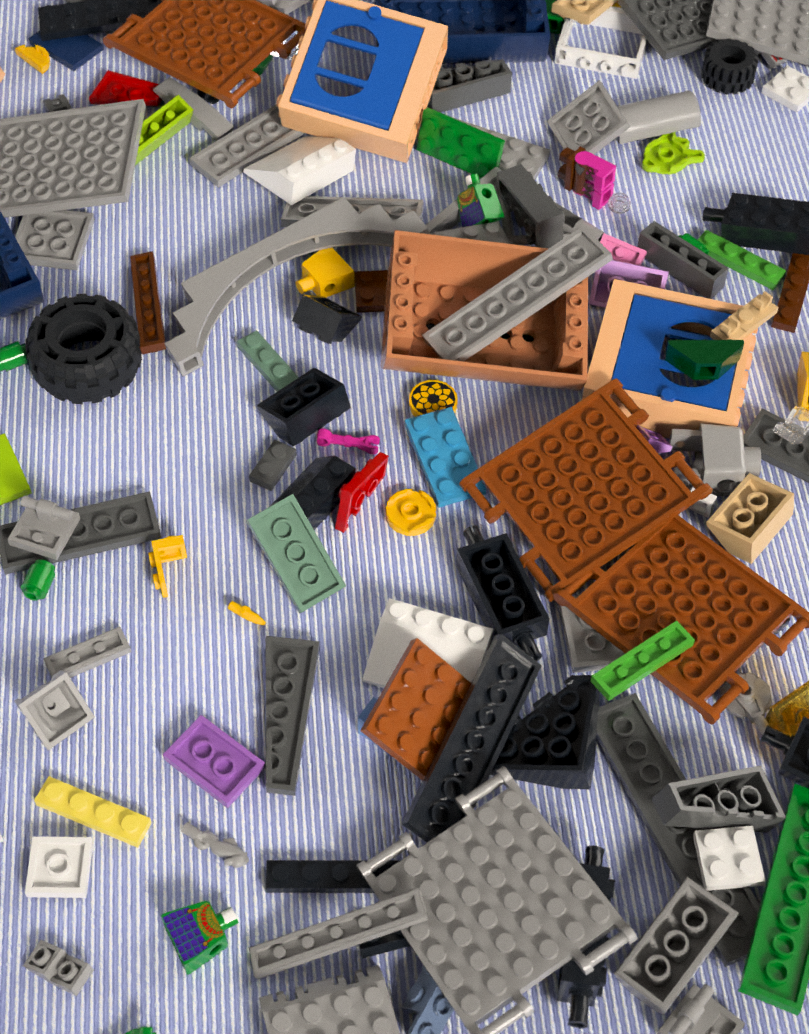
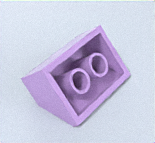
(626, 272)

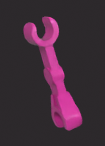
(325, 437)

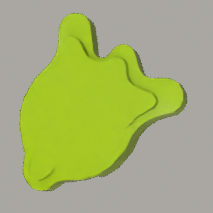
(670, 154)

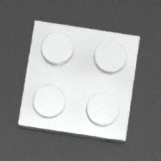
(788, 88)
(728, 858)
(59, 867)

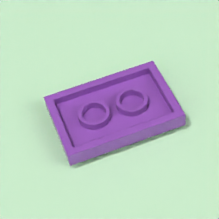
(214, 761)

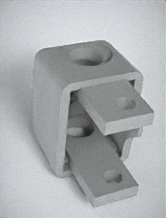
(719, 456)

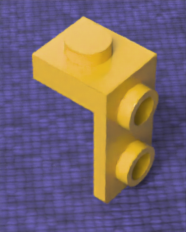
(165, 550)

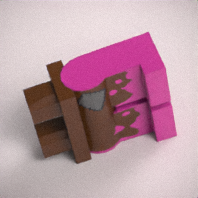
(587, 175)

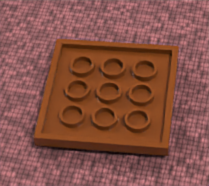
(416, 708)

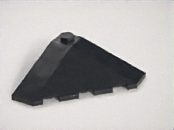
(556, 739)

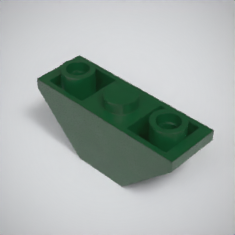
(704, 357)

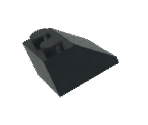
(325, 318)

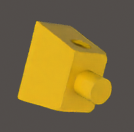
(325, 274)

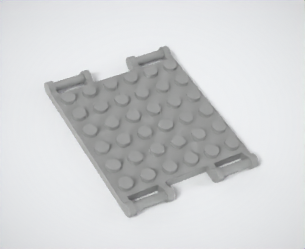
(499, 905)

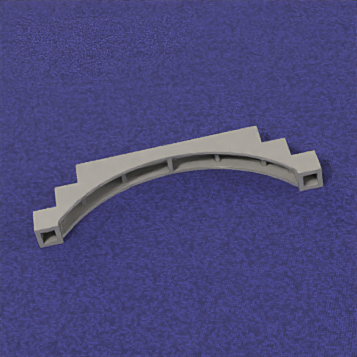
(219, 284)

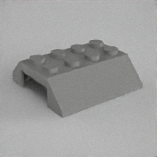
(334, 1008)

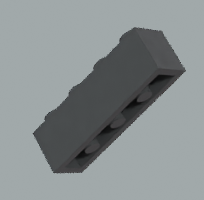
(682, 260)

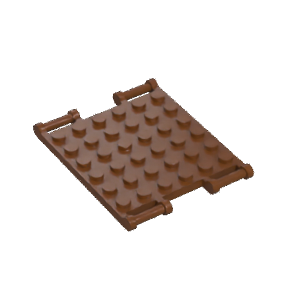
(208, 42)
(585, 487)
(707, 590)

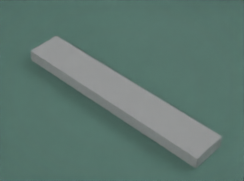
(338, 933)

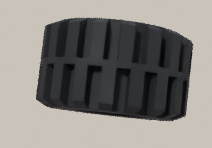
(729, 66)

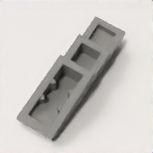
(204, 114)

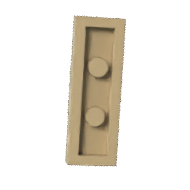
(746, 319)

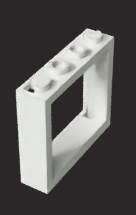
(612, 18)

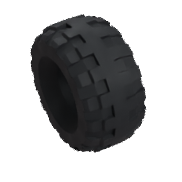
(90, 372)

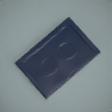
(69, 51)

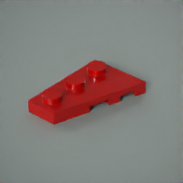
(120, 88)
(361, 485)

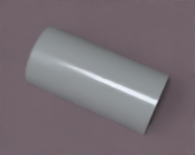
(660, 116)
(675, 946)

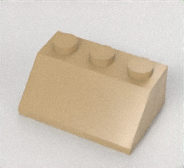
(751, 517)

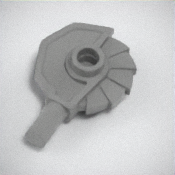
(753, 702)

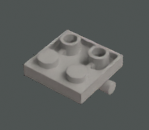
(43, 527)
(701, 1015)

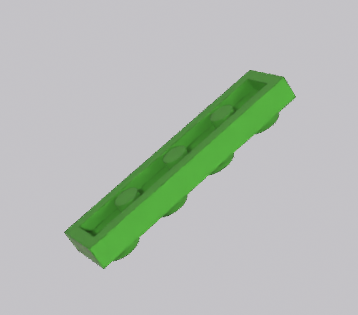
(742, 260)
(642, 660)

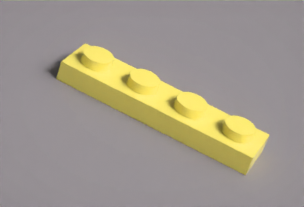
(93, 811)

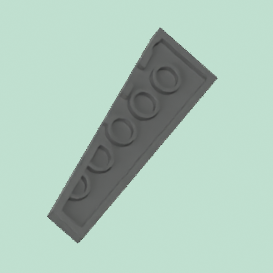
(289, 691)

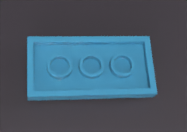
(442, 454)

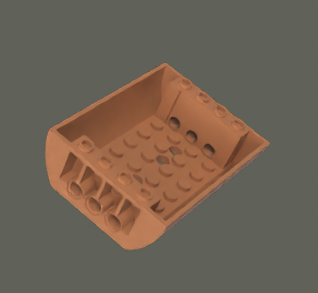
(440, 275)

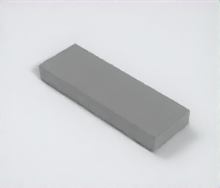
(89, 653)

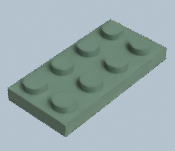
(296, 553)

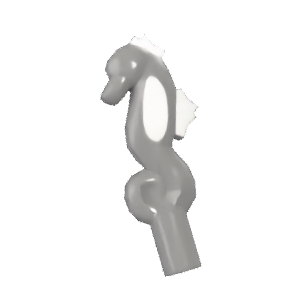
(226, 848)

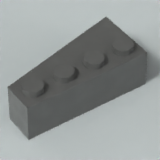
(470, 84)
(531, 206)
(721, 801)

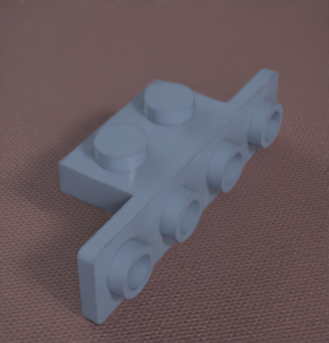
(428, 1004)

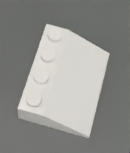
(303, 167)
(451, 638)

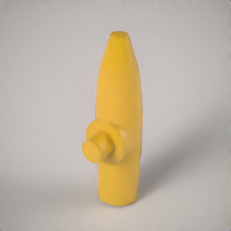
(246, 613)

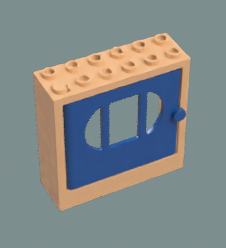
(377, 102)
(638, 366)

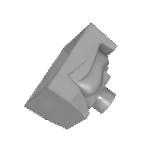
(55, 710)

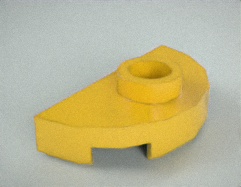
(35, 56)

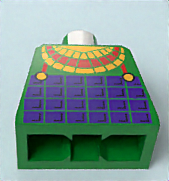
(478, 203)
(198, 933)

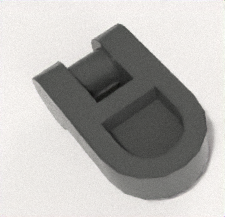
(58, 104)

